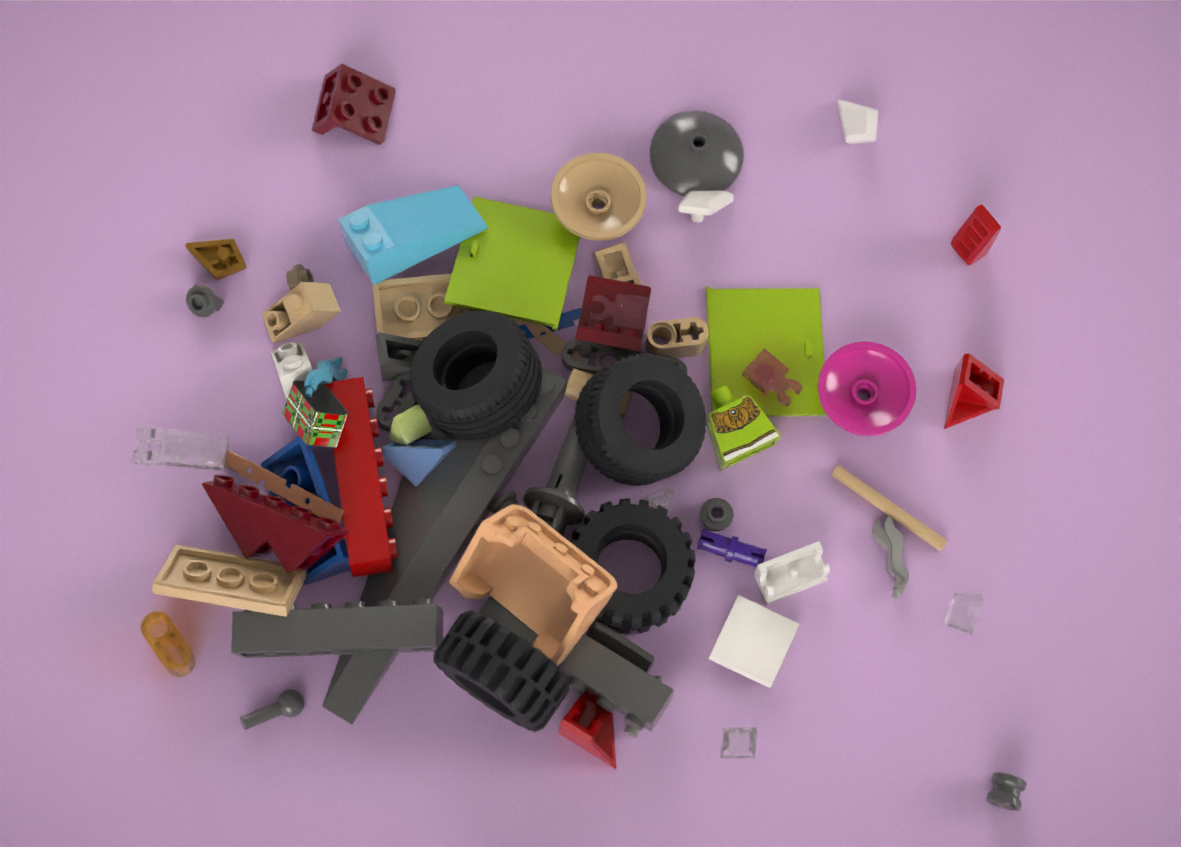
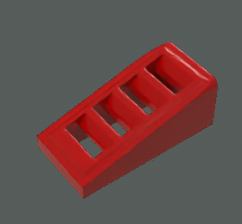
(976, 235)

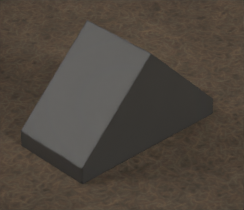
(395, 354)

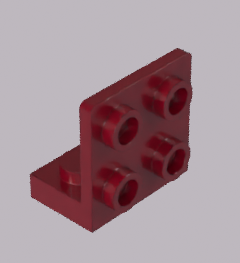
(354, 104)
(603, 330)

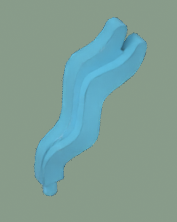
(325, 373)

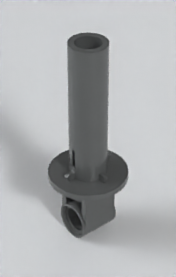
(555, 501)

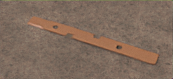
(277, 485)

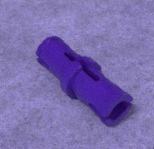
(731, 548)

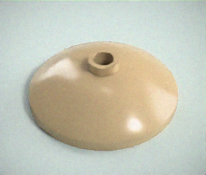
(601, 181)

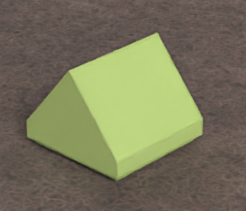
(409, 426)

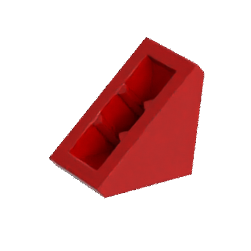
(973, 391)
(590, 728)

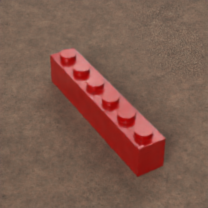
(360, 484)

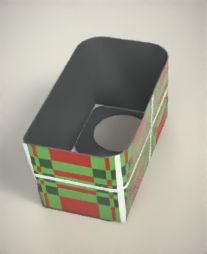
(320, 409)

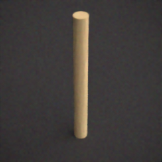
(889, 508)

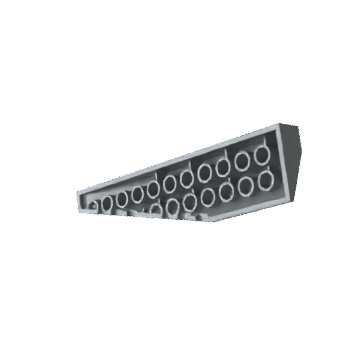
(437, 525)

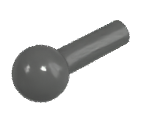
(289, 704)

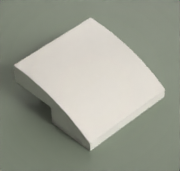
(754, 641)

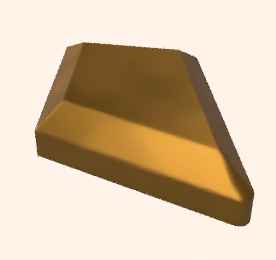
(218, 257)

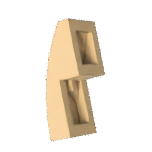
(616, 264)

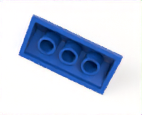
(298, 466)

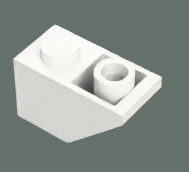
(291, 364)

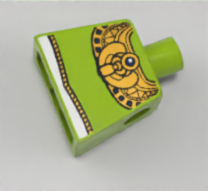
(738, 428)

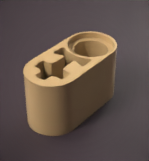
(682, 327)

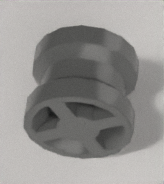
(1006, 791)

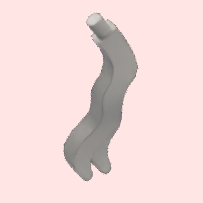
(892, 542)

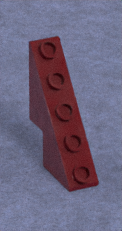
(269, 524)

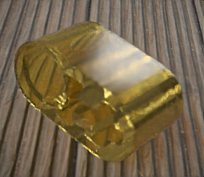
(160, 644)

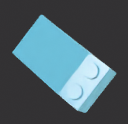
(409, 230)

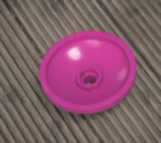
(870, 370)

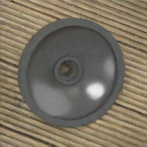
(692, 168)

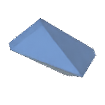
(418, 457)

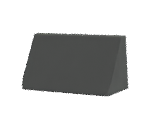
(622, 646)

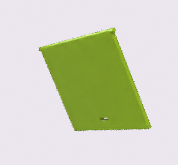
(516, 264)
(774, 319)

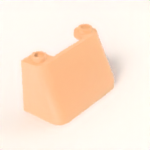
(535, 578)

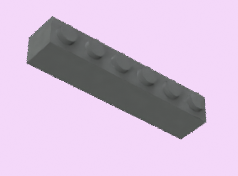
(339, 630)
(600, 673)

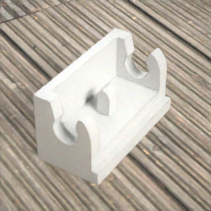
(791, 573)

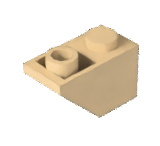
(301, 311)

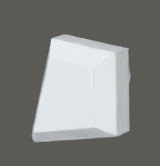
(858, 122)
(704, 203)

